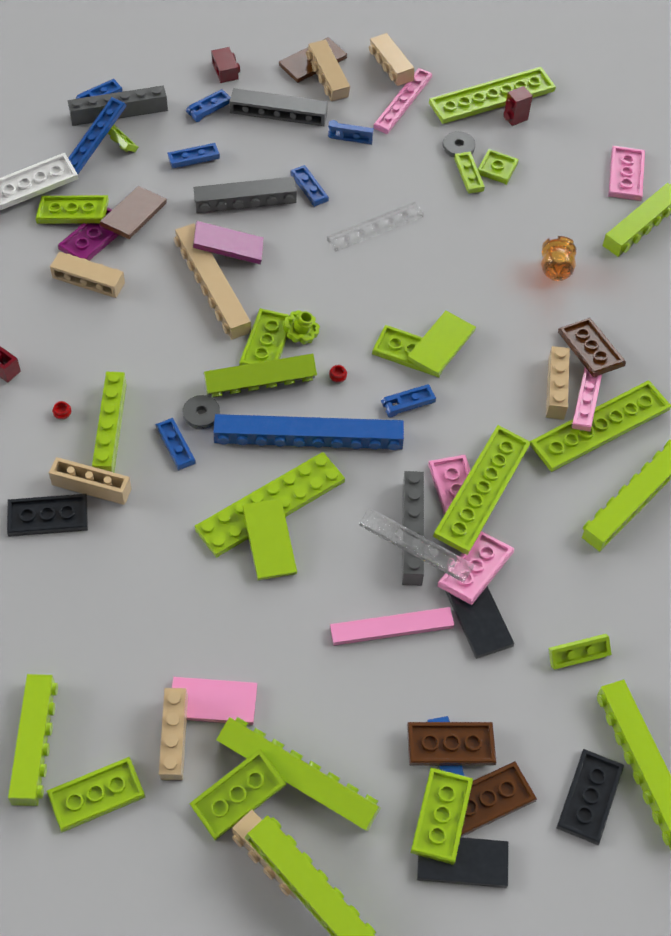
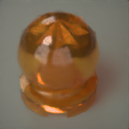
(558, 258)

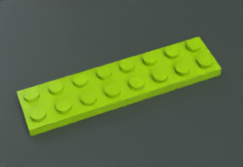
(489, 95)
(609, 422)
(294, 488)
(481, 490)

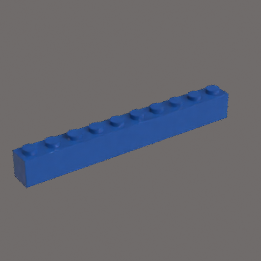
(308, 431)

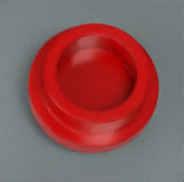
(338, 373)
(61, 410)

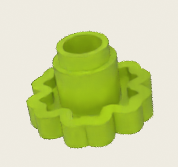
(301, 327)

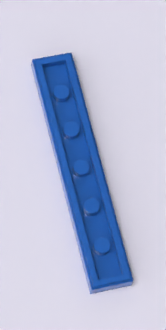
(96, 133)

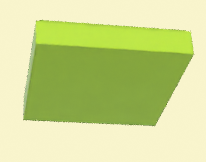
(497, 166)

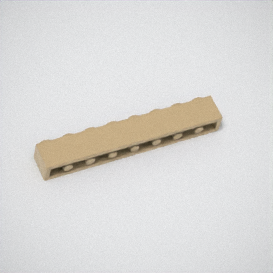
(213, 284)

